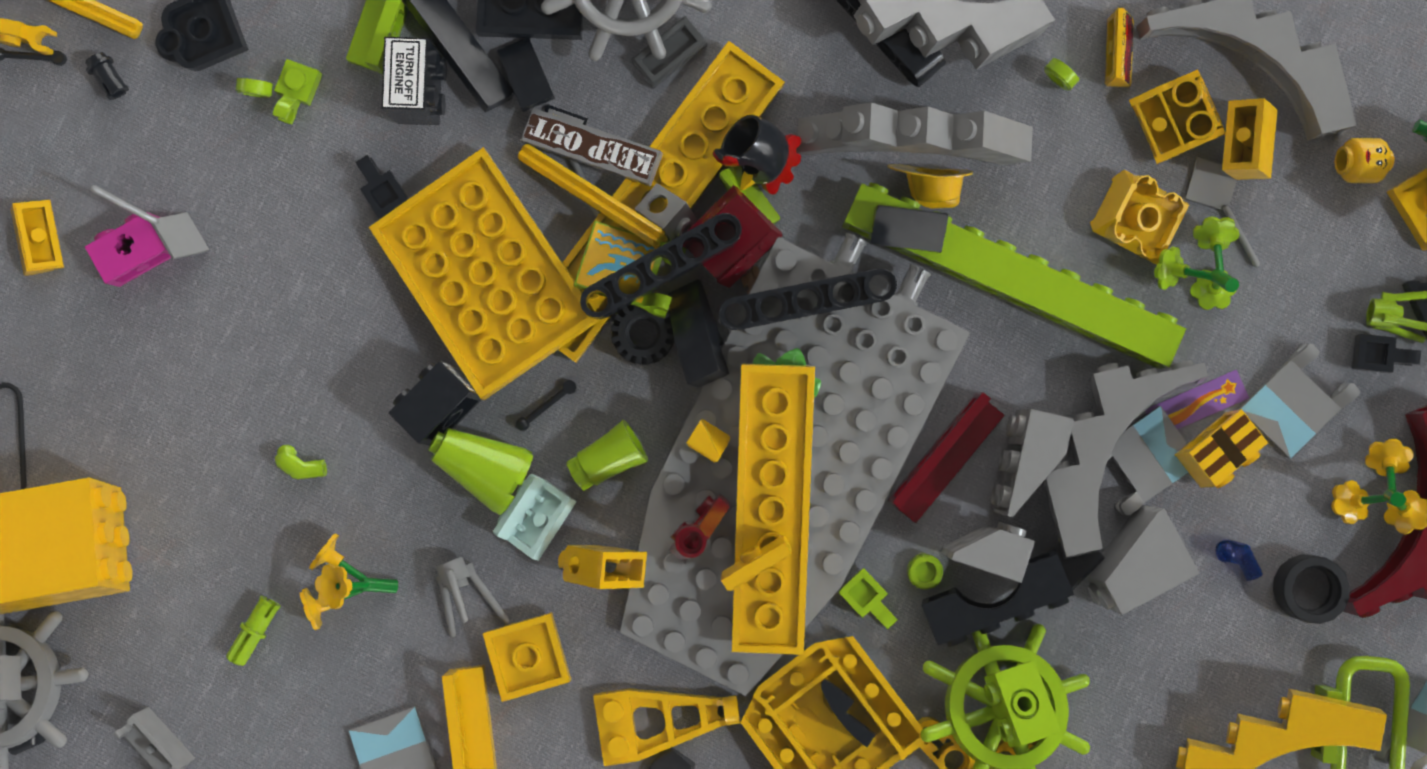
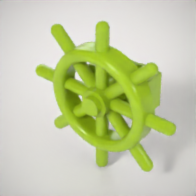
(1021, 702)

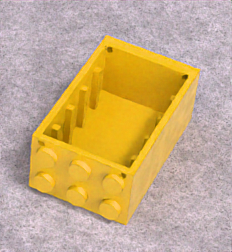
(62, 544)

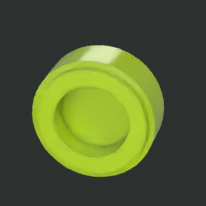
(1061, 74)
(254, 87)
(924, 571)

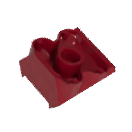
(756, 237)

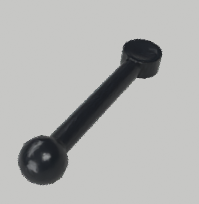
(57, 58)
(569, 387)

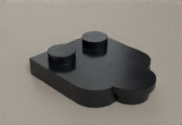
(199, 33)

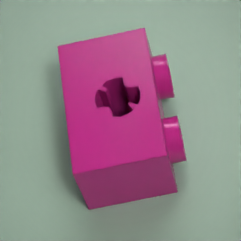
(111, 250)

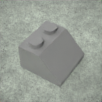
(994, 550)

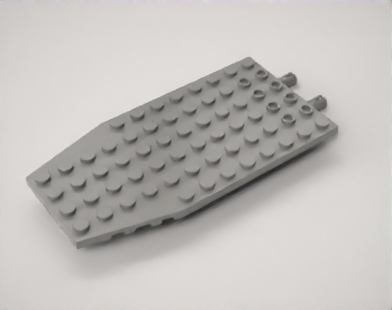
(878, 384)

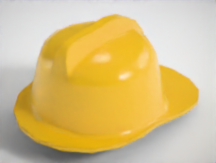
(934, 186)

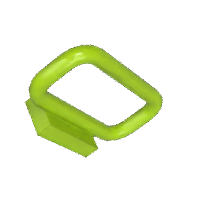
(1337, 754)

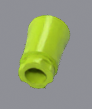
(607, 456)

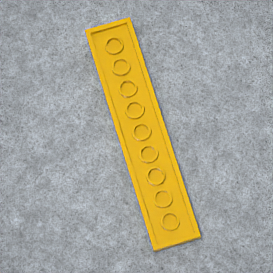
(725, 93)

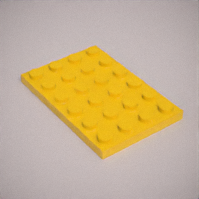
(483, 273)

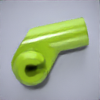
(295, 467)

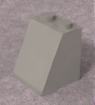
(1141, 562)

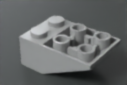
(1033, 451)

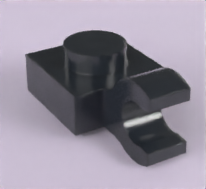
(382, 191)
(1380, 354)

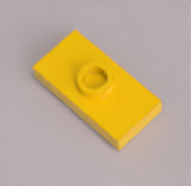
(755, 561)

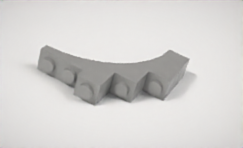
(981, 29)
(1306, 74)
(917, 130)
(1119, 401)

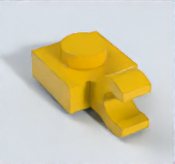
(15, 32)

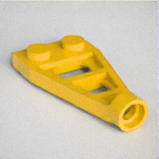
(617, 723)

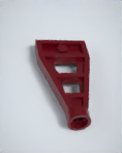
(692, 538)

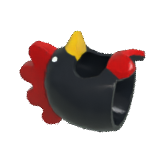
(761, 152)

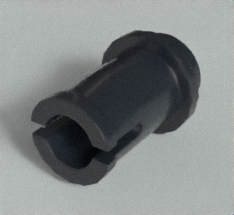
(106, 75)

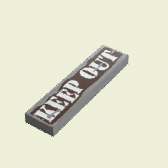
(592, 147)

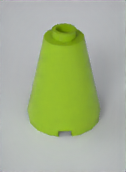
(482, 466)

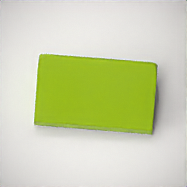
(732, 176)

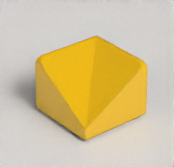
(708, 440)

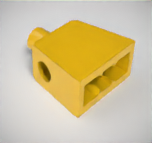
(587, 563)

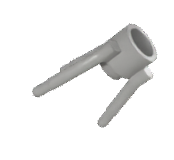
(454, 576)

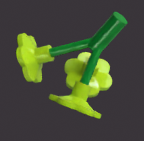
(1212, 287)

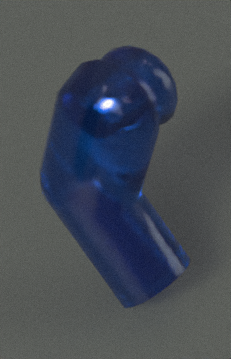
(1240, 554)

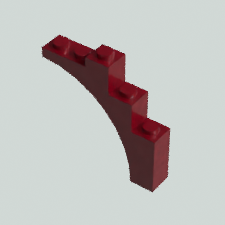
(1406, 568)

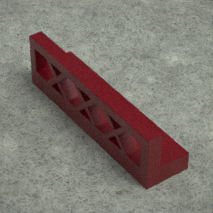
(946, 457)

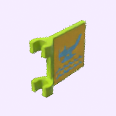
(613, 249)

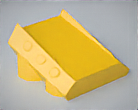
(1139, 215)

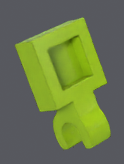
(296, 86)
(865, 596)

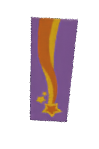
(1204, 400)

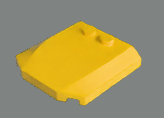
(801, 731)

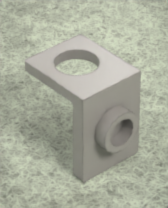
(676, 217)

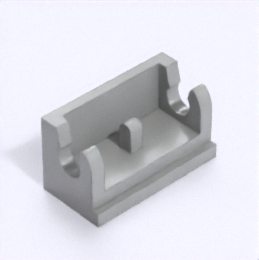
(155, 741)

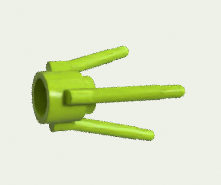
(1387, 315)

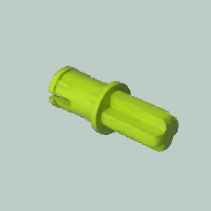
(252, 631)

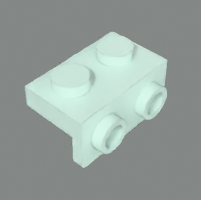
(534, 516)

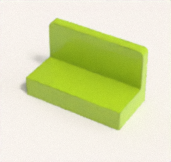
(376, 21)

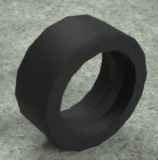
(1338, 589)

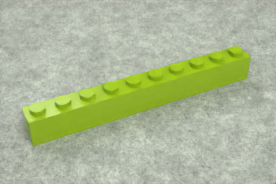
(1034, 285)

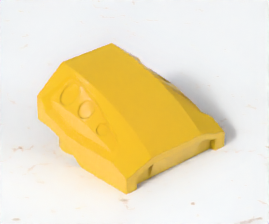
(1177, 116)

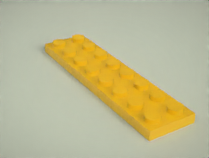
(773, 503)

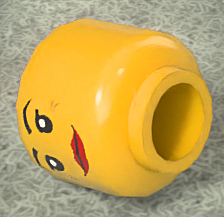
(1364, 160)

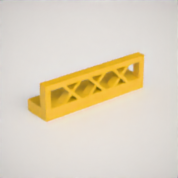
(469, 718)

